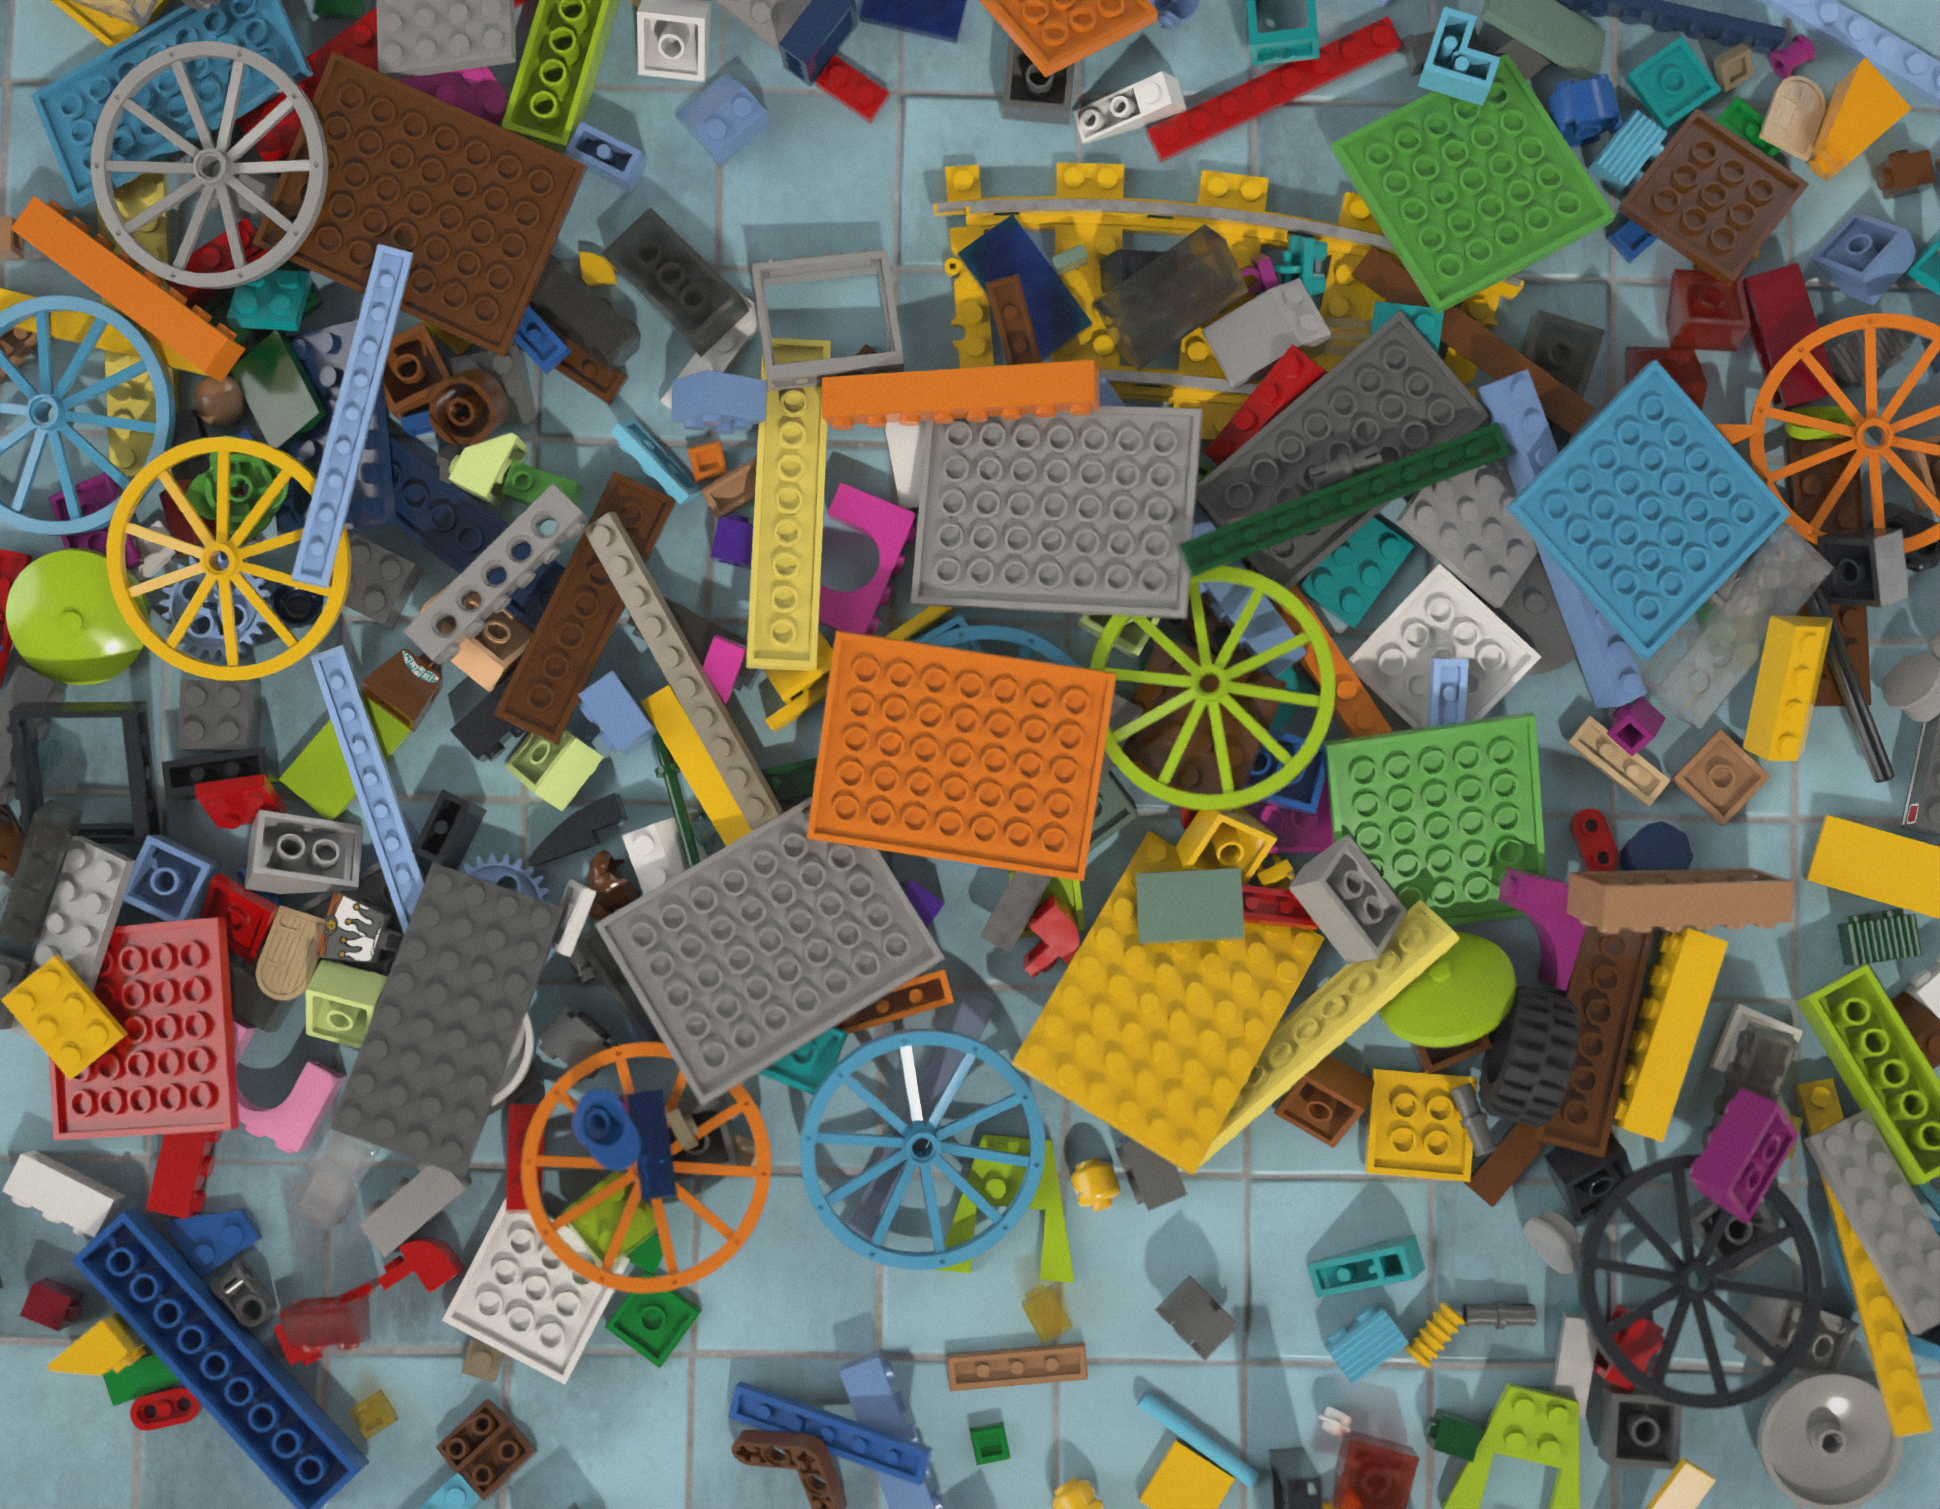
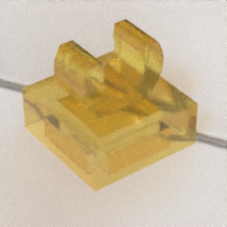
(373, 1414)

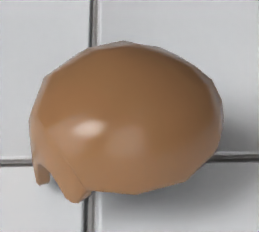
(220, 402)

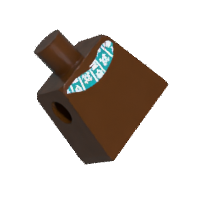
(404, 687)

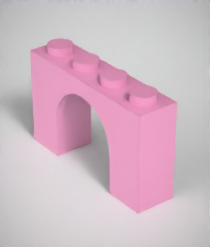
(303, 1111)

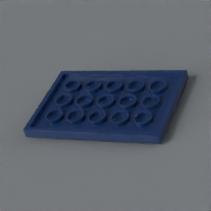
(372, 504)

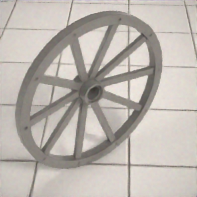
(204, 162)

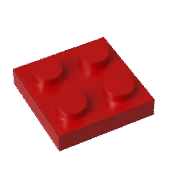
(238, 800)
(246, 914)

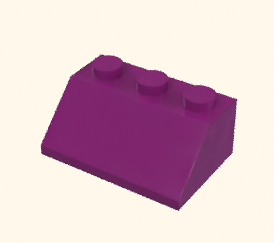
(1744, 1154)

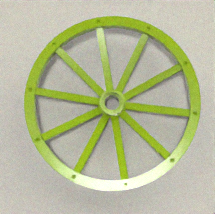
(1293, 766)

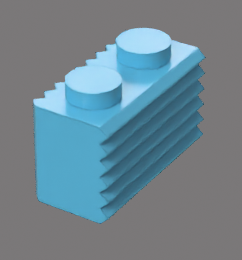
(1627, 152)
(1365, 1342)

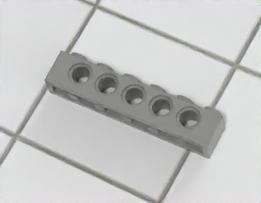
(476, 578)

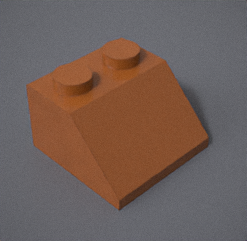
(1326, 1100)

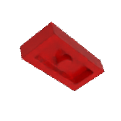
(852, 89)

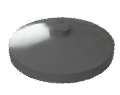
(1536, 618)

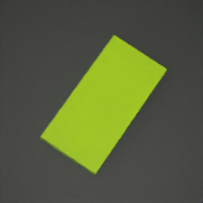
(321, 771)

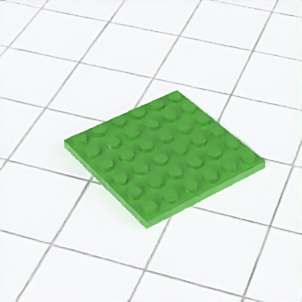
(1472, 187)
(1443, 811)

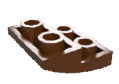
(486, 1449)

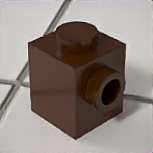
(1905, 173)

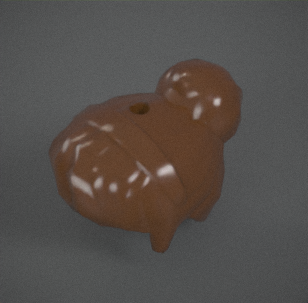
(611, 887)

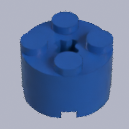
(1584, 109)

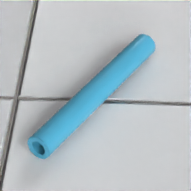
(1198, 1439)

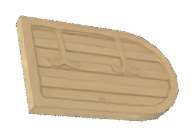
(1794, 116)
(289, 954)

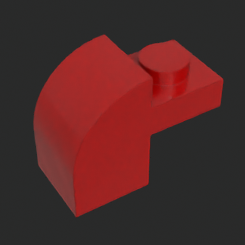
(1059, 934)
(428, 1258)

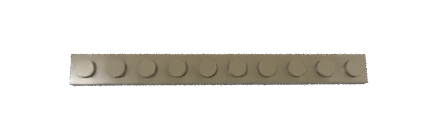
(683, 670)

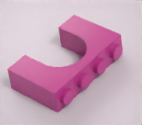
(890, 530)

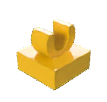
(1278, 876)

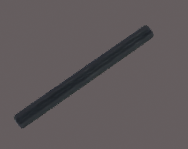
(1852, 692)

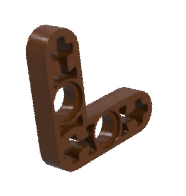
(802, 1453)

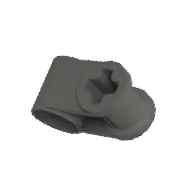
(242, 1293)

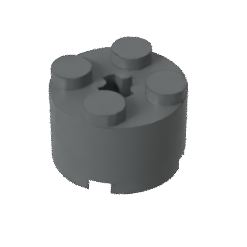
(574, 1038)
(1197, 1317)

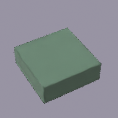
(1069, 260)

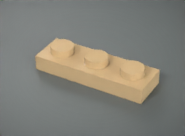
(1629, 772)

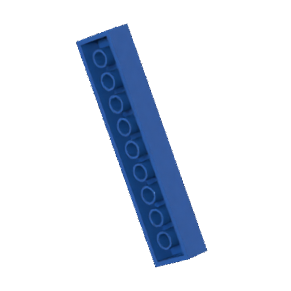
(220, 1361)

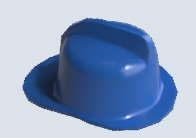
(606, 1130)

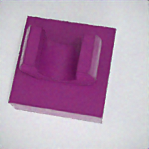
(1263, 272)

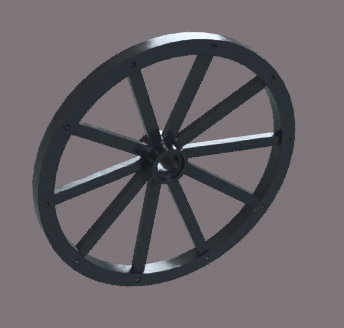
(1678, 1277)

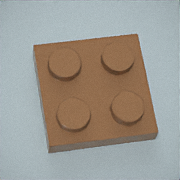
(1720, 777)

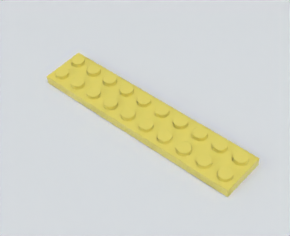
(136, 397)
(788, 520)
(1335, 1014)

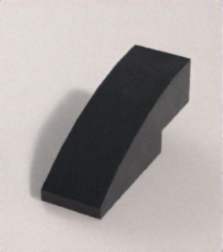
(580, 830)

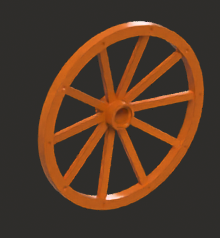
(1761, 411)
(603, 1274)

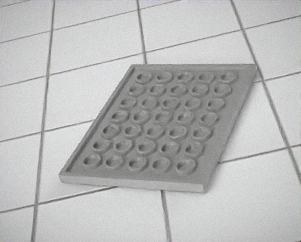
(1059, 512)
(766, 949)

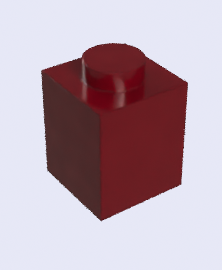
(52, 1304)

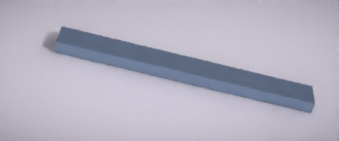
(969, 1019)

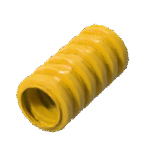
(1434, 1334)

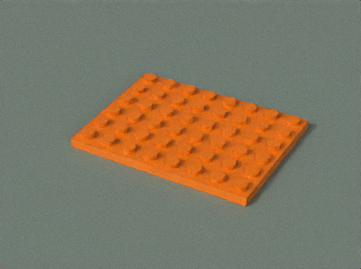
(960, 755)

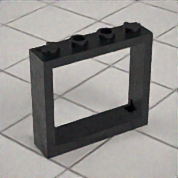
(138, 760)
(1290, 1475)

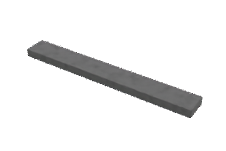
(1027, 888)

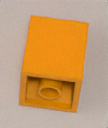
(1854, 118)

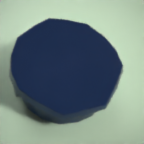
(1656, 848)

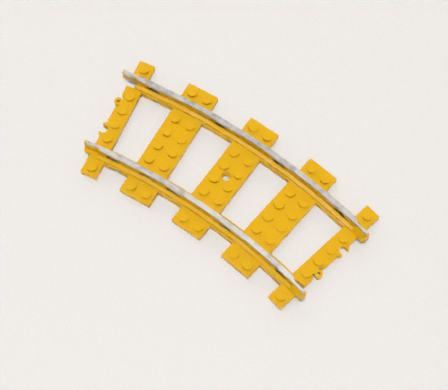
(1094, 214)

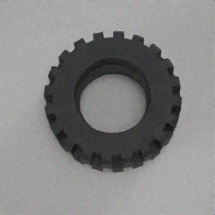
(1530, 1058)

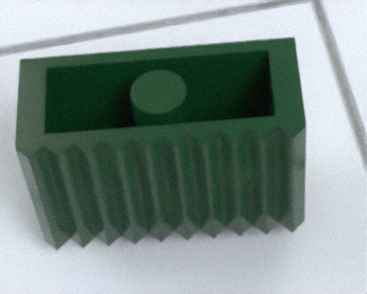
(1879, 939)

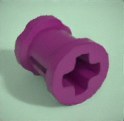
(1792, 56)

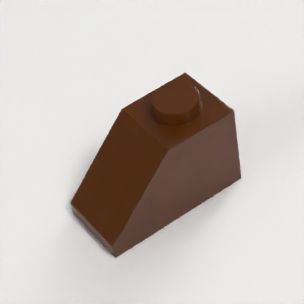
(1921, 1025)

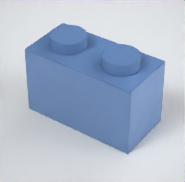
(607, 156)

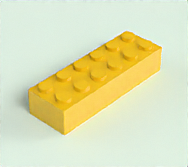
(1667, 1030)

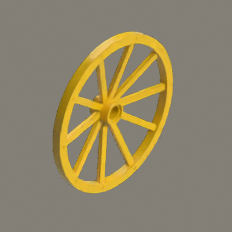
(124, 594)

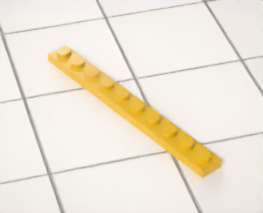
(1875, 1306)

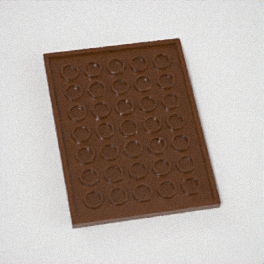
(435, 183)

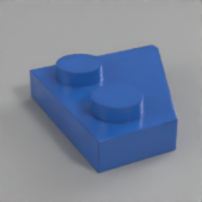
(213, 1238)

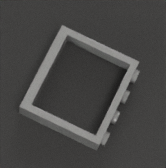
(832, 266)

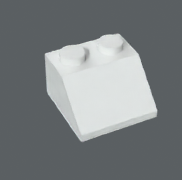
(674, 38)
(658, 853)

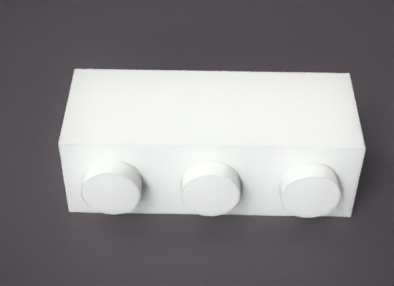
(63, 1194)

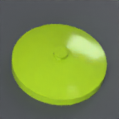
(69, 620)
(1455, 996)

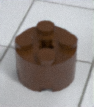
(481, 394)

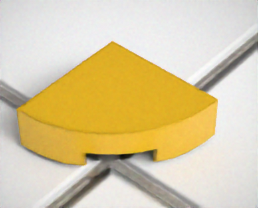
(596, 270)

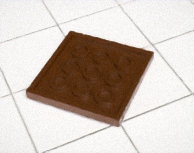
(1712, 197)
(1198, 766)

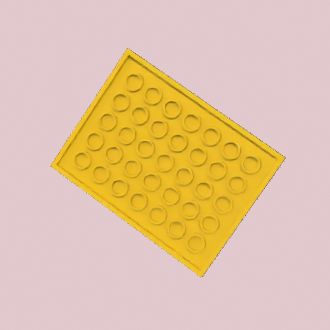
(1163, 1029)

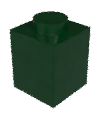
(1453, 1434)

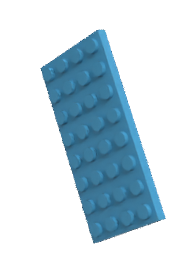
(75, 101)

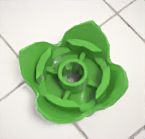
(243, 467)

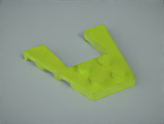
(999, 1185)
(1528, 1427)

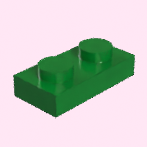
(1746, 124)

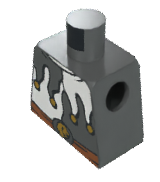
(357, 931)

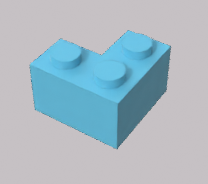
(1454, 67)

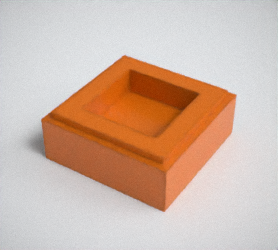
(707, 461)

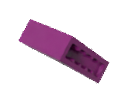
(1545, 905)

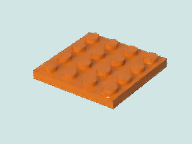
(1068, 30)

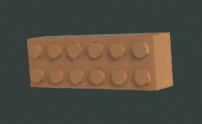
(1679, 899)

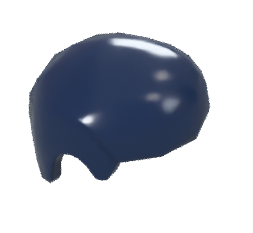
(296, 606)

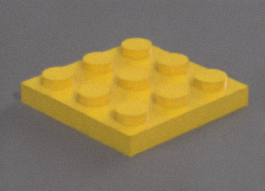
(1417, 1126)

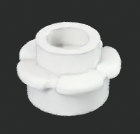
(1335, 1422)

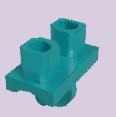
(1299, 260)

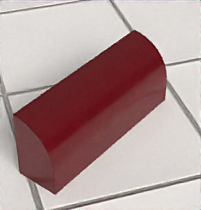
(1779, 320)

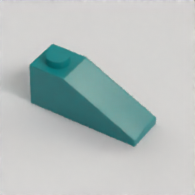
(1367, 1267)

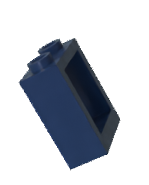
(817, 37)

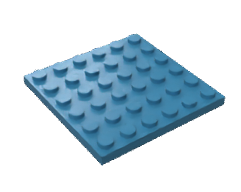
(1648, 510)

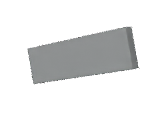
(1574, 1360)

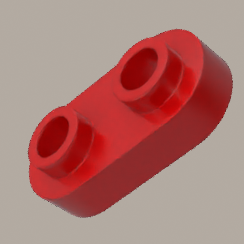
(1593, 842)
(168, 1407)

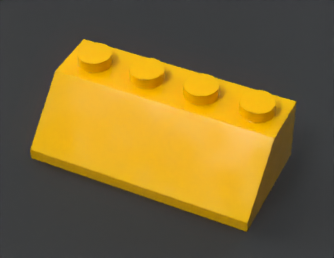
(1787, 686)

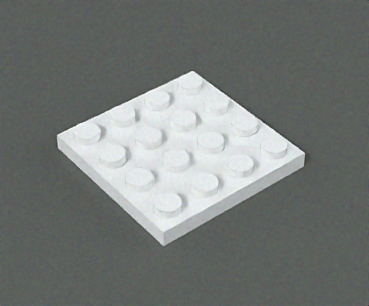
(1441, 622)
(528, 1299)

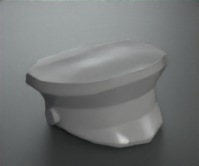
(1915, 686)
(1554, 1241)

